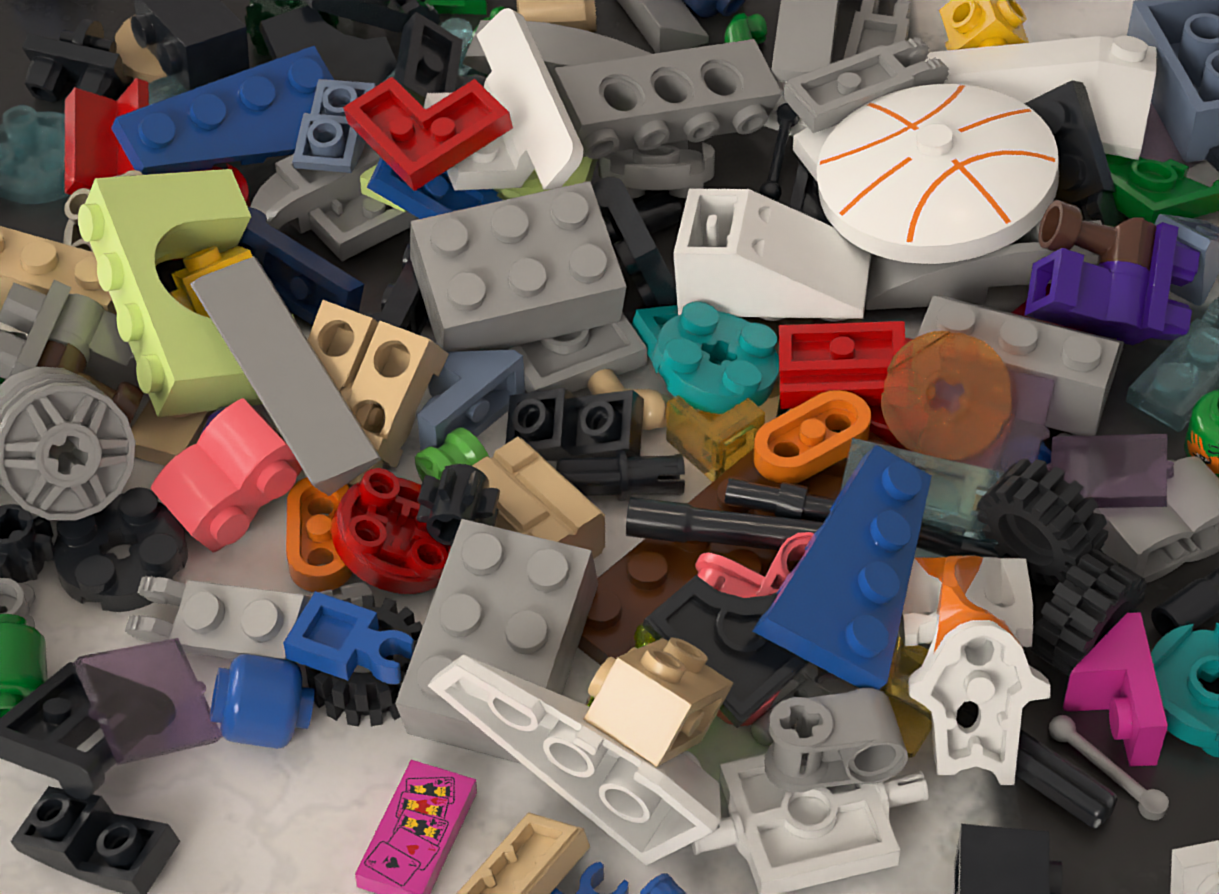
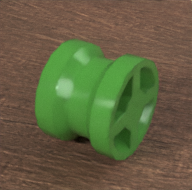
(458, 448)

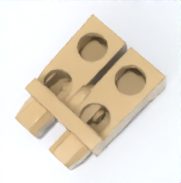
(378, 373)

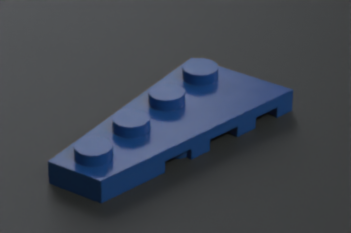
(226, 120)
(853, 580)

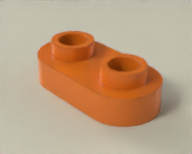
(803, 438)
(310, 538)

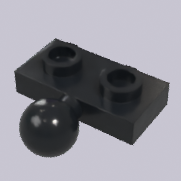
(429, 60)

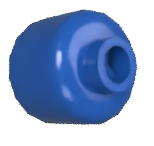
(261, 701)

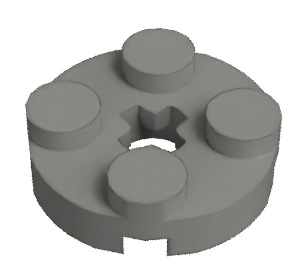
(663, 168)

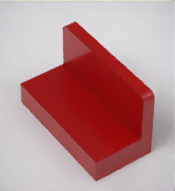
(89, 141)

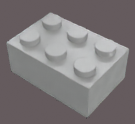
(517, 270)
(504, 603)

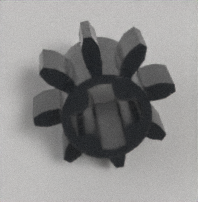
(458, 495)
(23, 543)

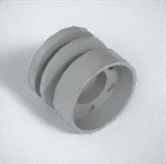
(42, 411)

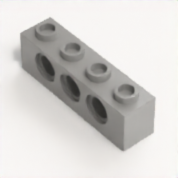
(667, 97)

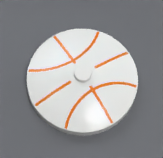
(938, 173)

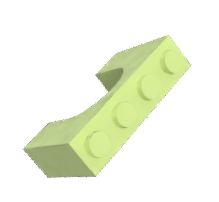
(133, 229)

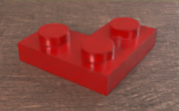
(430, 140)

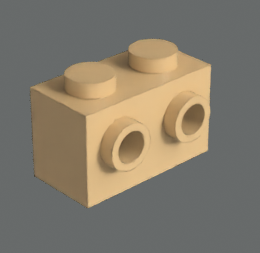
(657, 699)

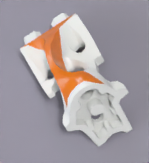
(977, 622)

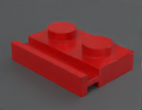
(836, 358)

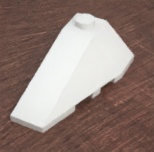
(1115, 72)
(630, 799)

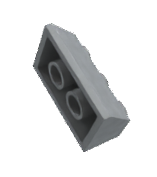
(1075, 359)

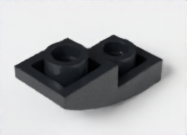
(577, 427)
(95, 843)

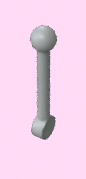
(1152, 802)

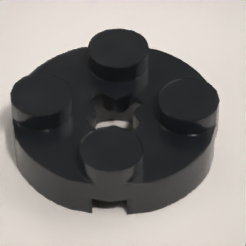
(130, 519)

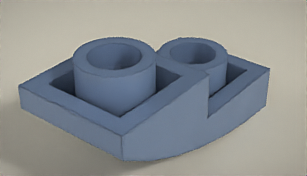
(325, 136)

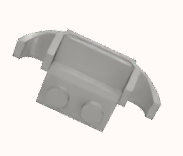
(330, 206)

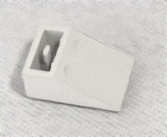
(766, 260)

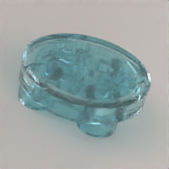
(32, 155)

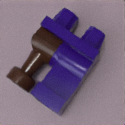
(1125, 290)

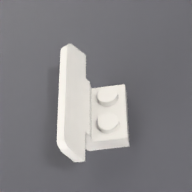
(541, 126)

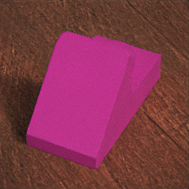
(1122, 679)

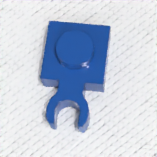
(340, 636)

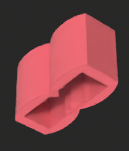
(227, 476)

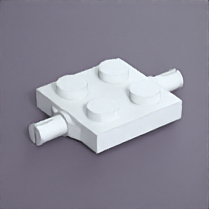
(811, 834)

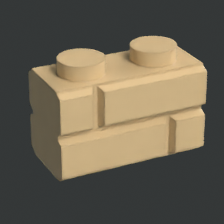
(540, 499)

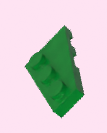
(1157, 187)

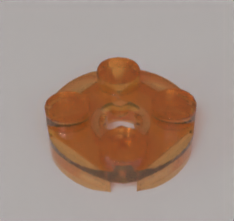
(956, 359)

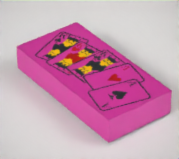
(416, 831)

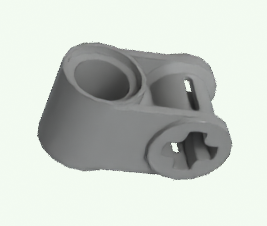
(840, 736)

